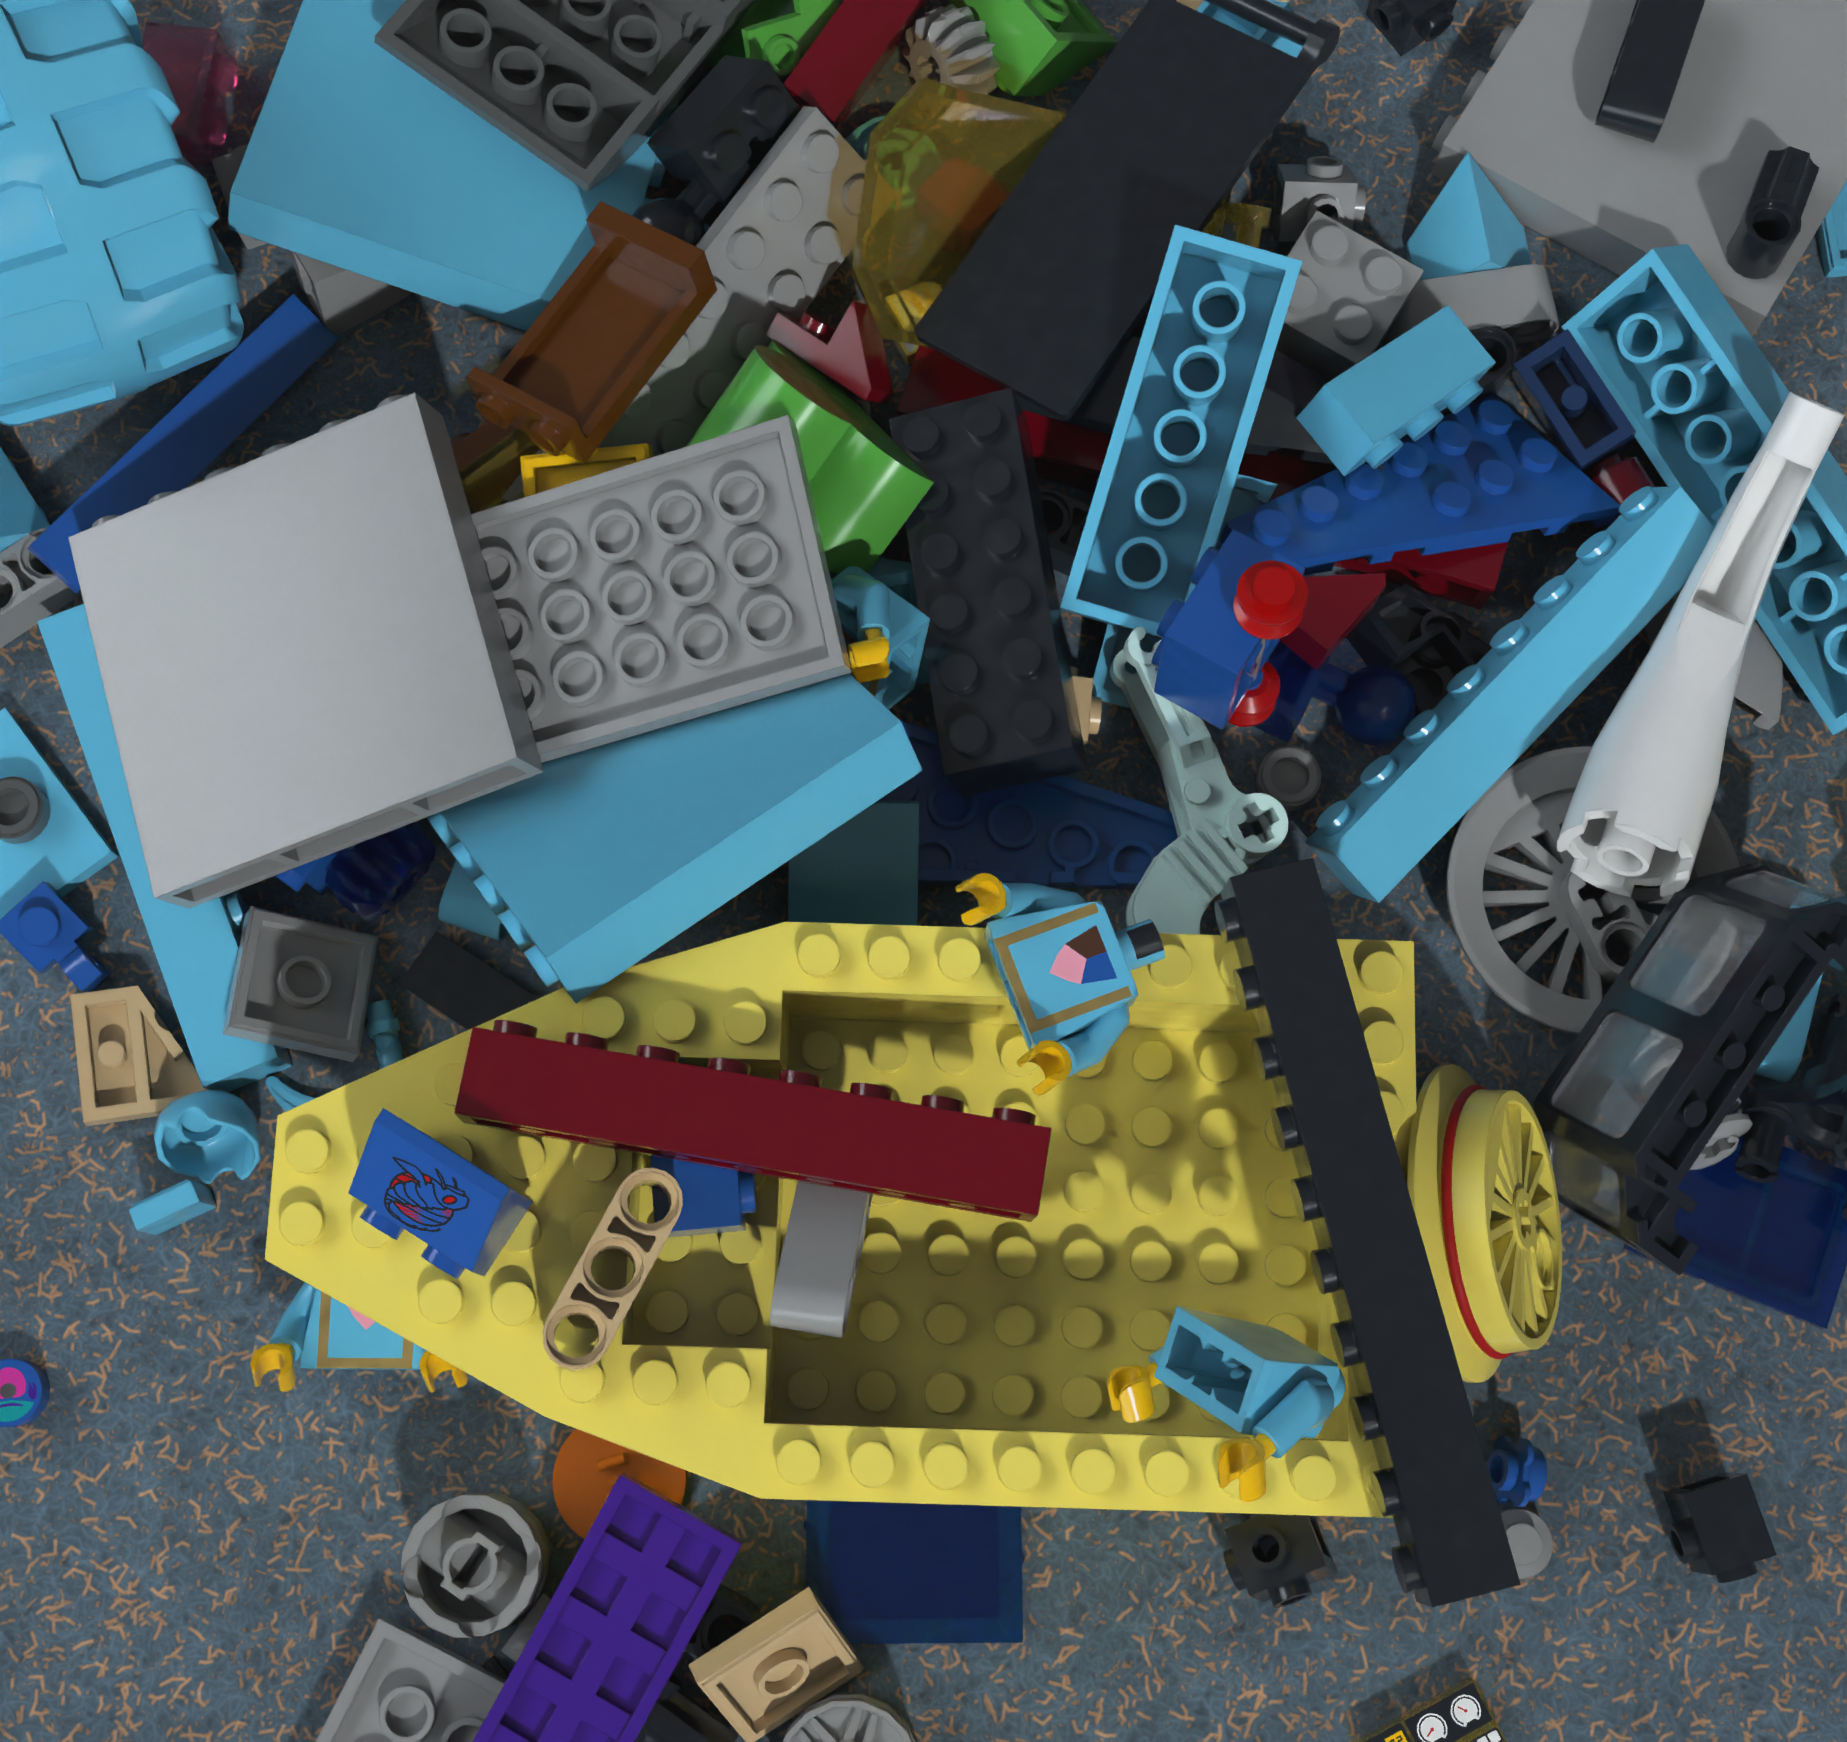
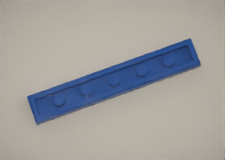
(195, 428)

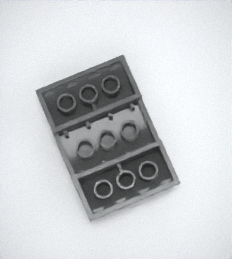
(565, 76)

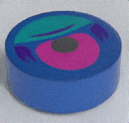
(22, 1392)

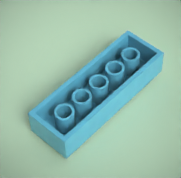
(1180, 428)

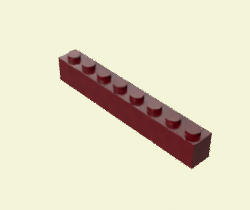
(754, 1122)

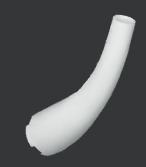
(1663, 746)

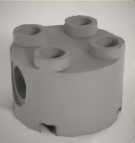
(475, 1564)

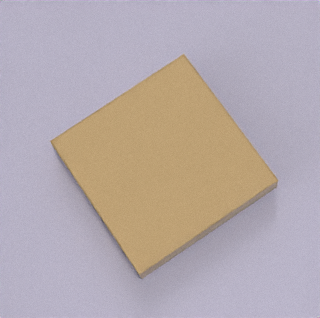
(777, 1666)

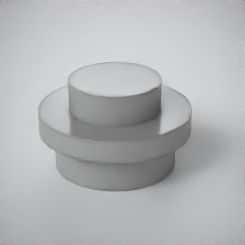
(1528, 1541)

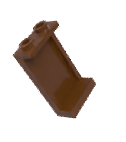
(598, 336)

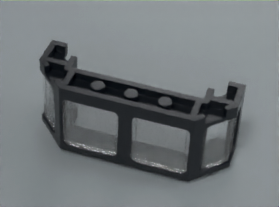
(1681, 1046)

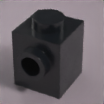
(1718, 1527)

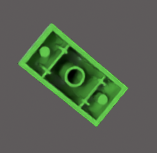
(854, 470)

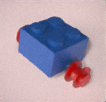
(1226, 631)

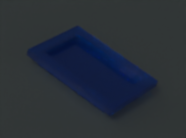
(1771, 1239)
(917, 1571)

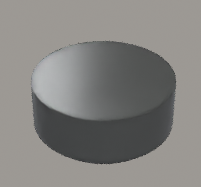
(22, 810)

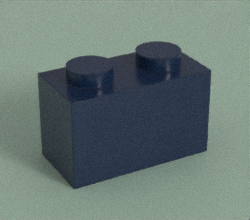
(1573, 402)

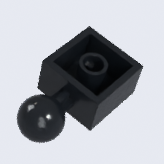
(717, 143)

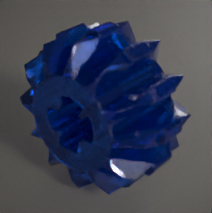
(380, 870)

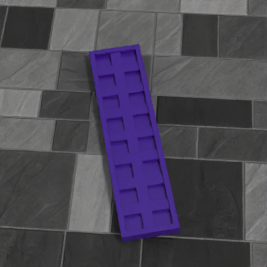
(614, 1623)

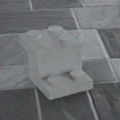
(1342, 297)

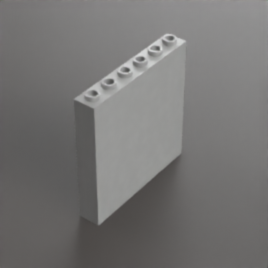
(1749, 85)
(302, 653)

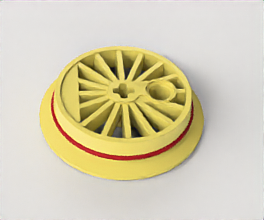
(1486, 1217)

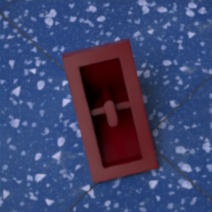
(1332, 612)

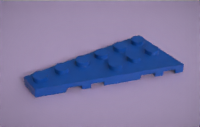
(1446, 492)
(1032, 832)

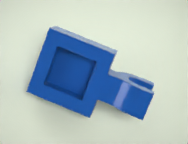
(50, 932)

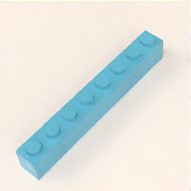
(1512, 692)
(192, 945)

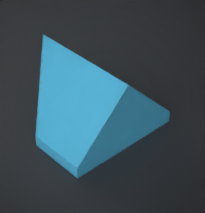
(1467, 228)

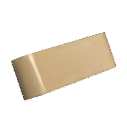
(623, 1233)

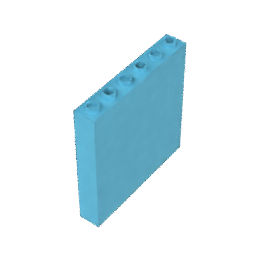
(408, 183)
(670, 824)

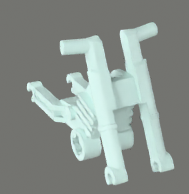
(1202, 804)

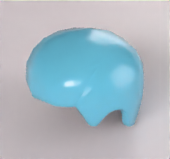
(208, 1136)

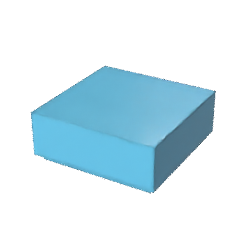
(171, 1207)

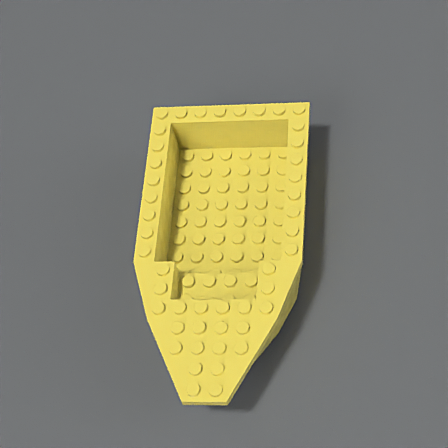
(967, 1334)

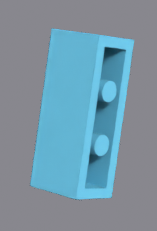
(1397, 392)

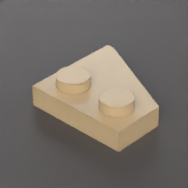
(126, 1057)

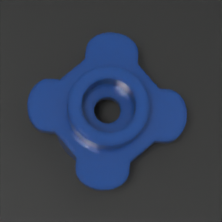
(1517, 1471)

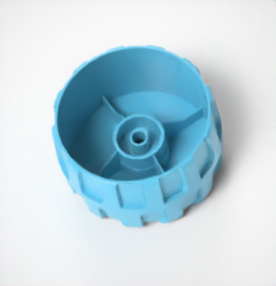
(100, 218)

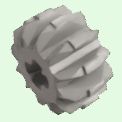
(952, 50)

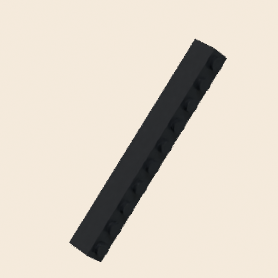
(1366, 1238)

